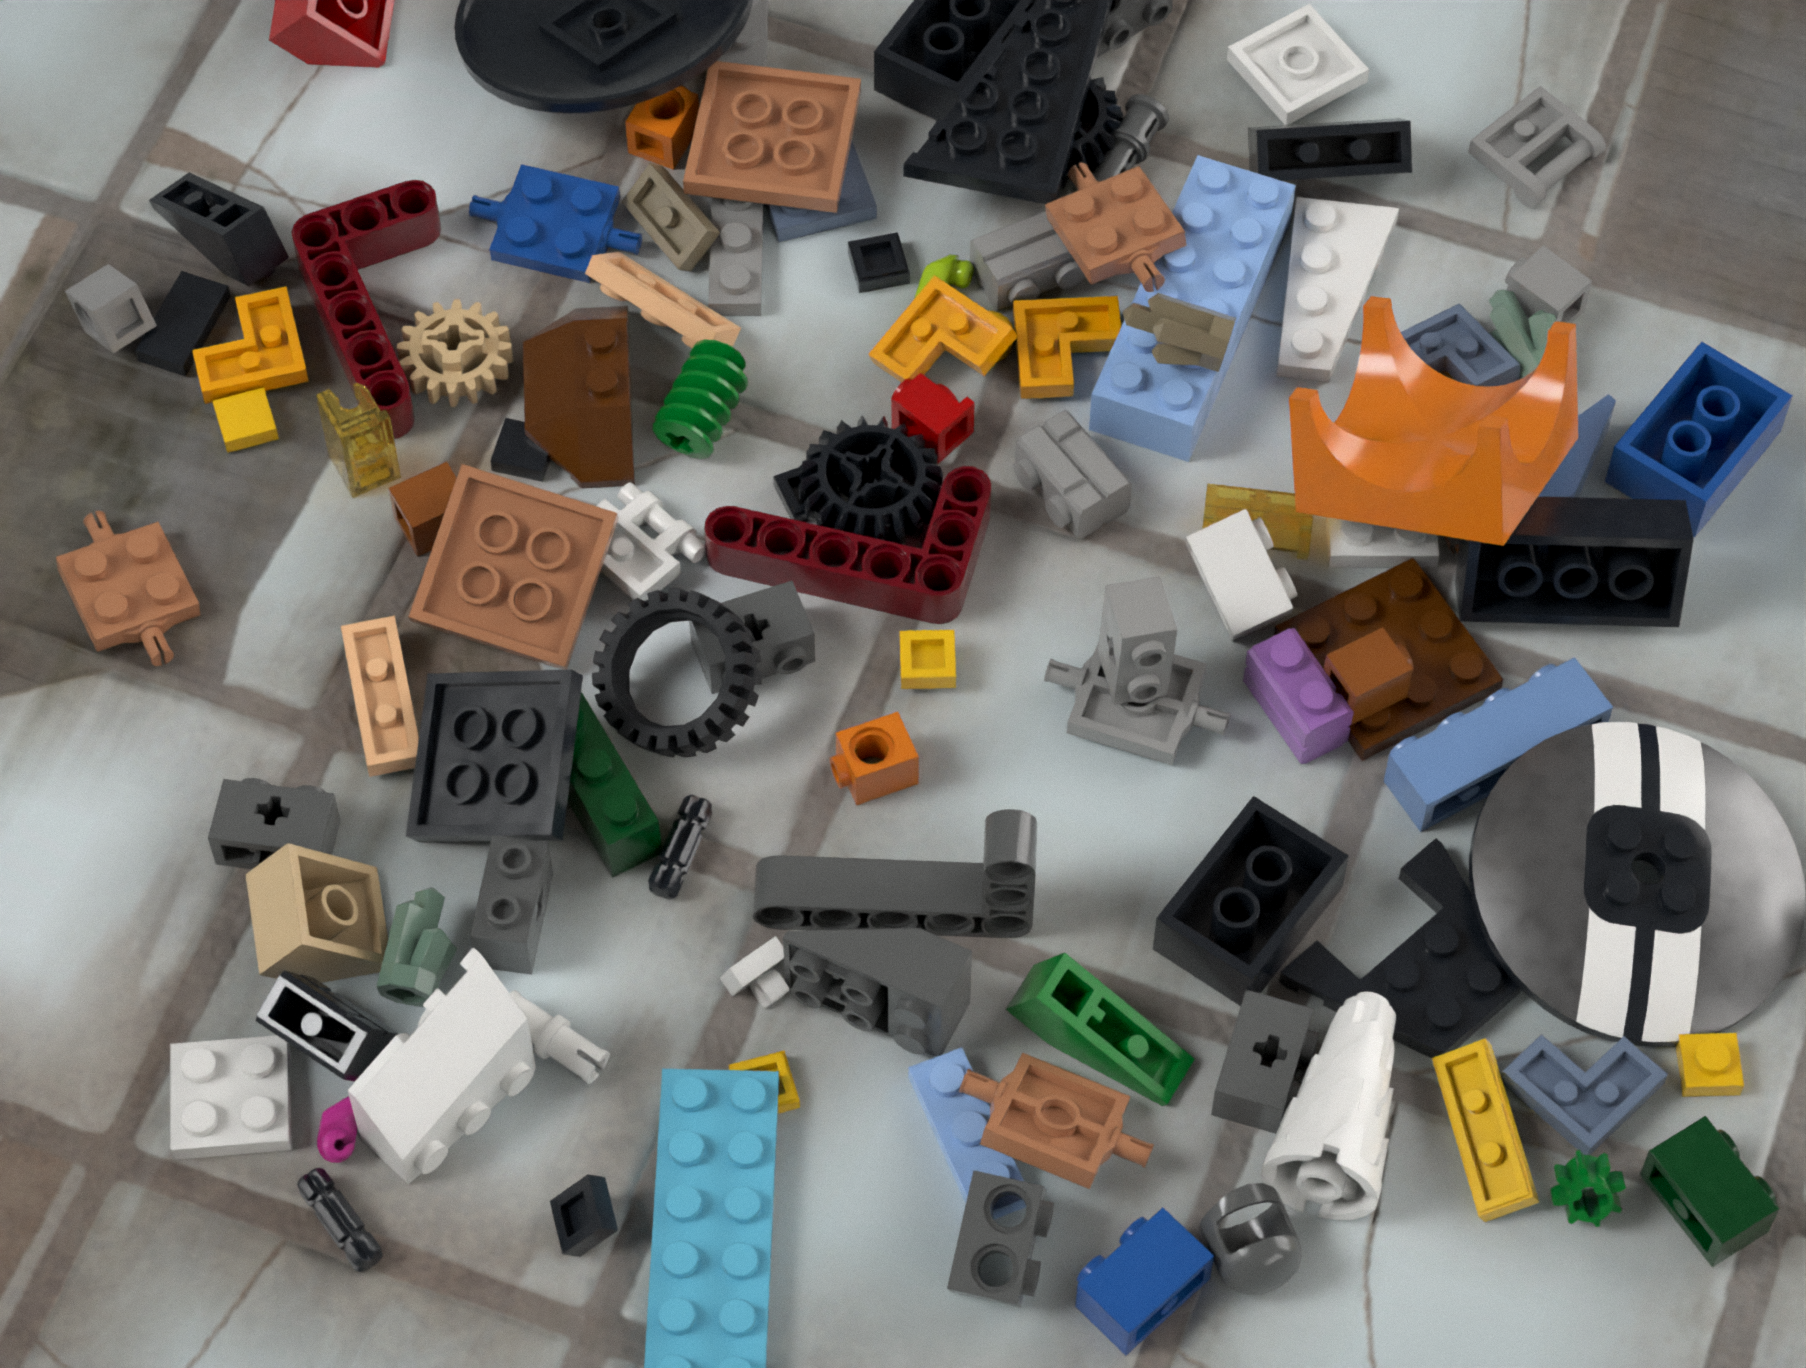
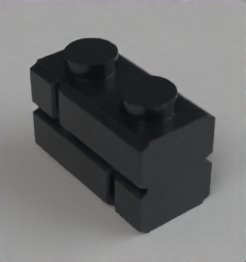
(323, 1025)

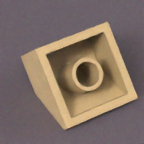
(316, 915)

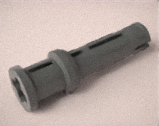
(1132, 139)

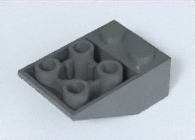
(883, 981)

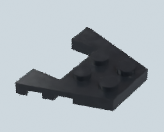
(1437, 980)

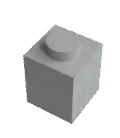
(1549, 285)

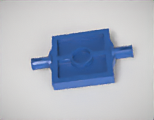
(554, 223)

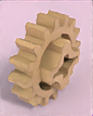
(455, 352)

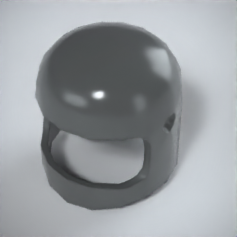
(1256, 1253)

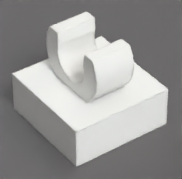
(759, 973)

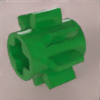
(1589, 1204)

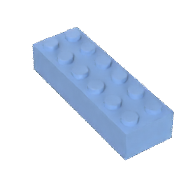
(1232, 239)

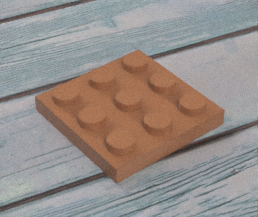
(772, 136)
(513, 567)

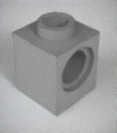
(110, 308)

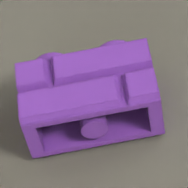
(1297, 696)

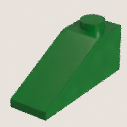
(1098, 1028)

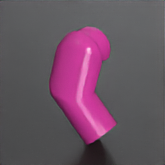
(337, 1132)

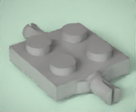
(1139, 728)

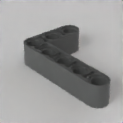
(936, 896)

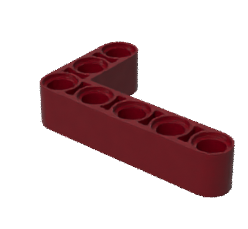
(331, 251)
(861, 556)

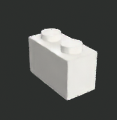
(1240, 573)

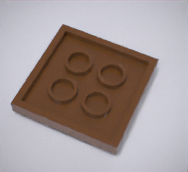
(1446, 659)

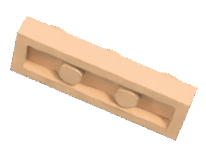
(659, 300)
(381, 695)

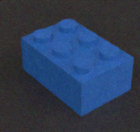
(1699, 435)

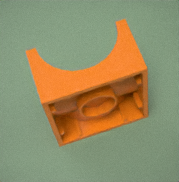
(1431, 448)

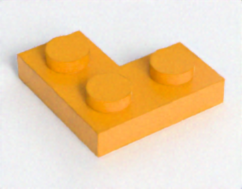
(939, 322)
(1052, 331)
(266, 356)

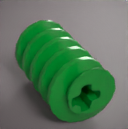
(701, 399)

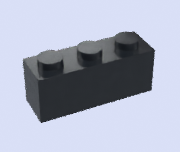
(1331, 149)

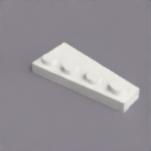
(1328, 277)

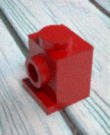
(934, 413)

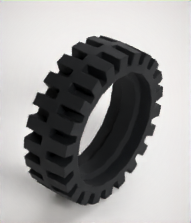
(631, 633)

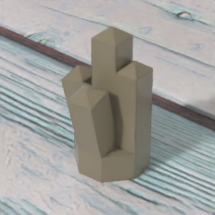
(1183, 331)

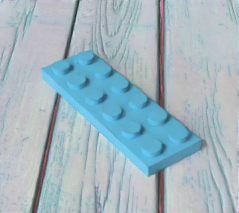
(712, 1219)

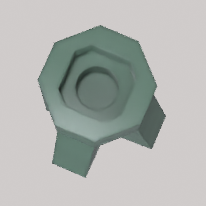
(1518, 335)
(415, 951)

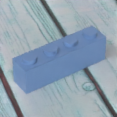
(1474, 749)

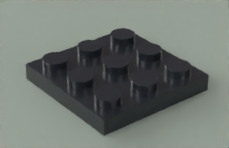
(494, 755)

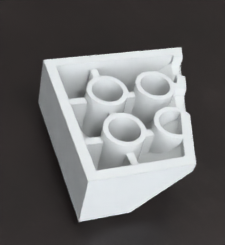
(446, 1074)

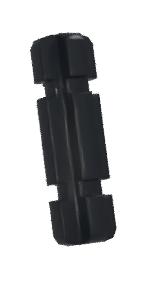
(680, 847)
(339, 1219)

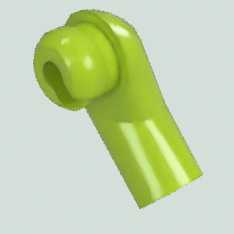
(949, 270)

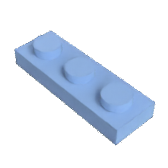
(959, 1125)

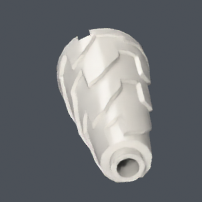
(1335, 1127)

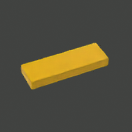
(1485, 1130)

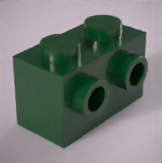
(1710, 1190)

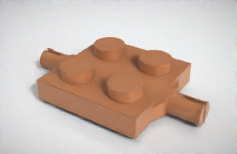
(1116, 226)
(128, 587)
(1055, 1120)

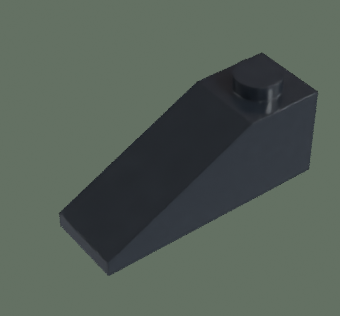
(223, 227)

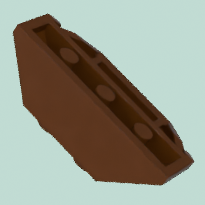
(582, 395)

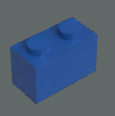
(1142, 1279)

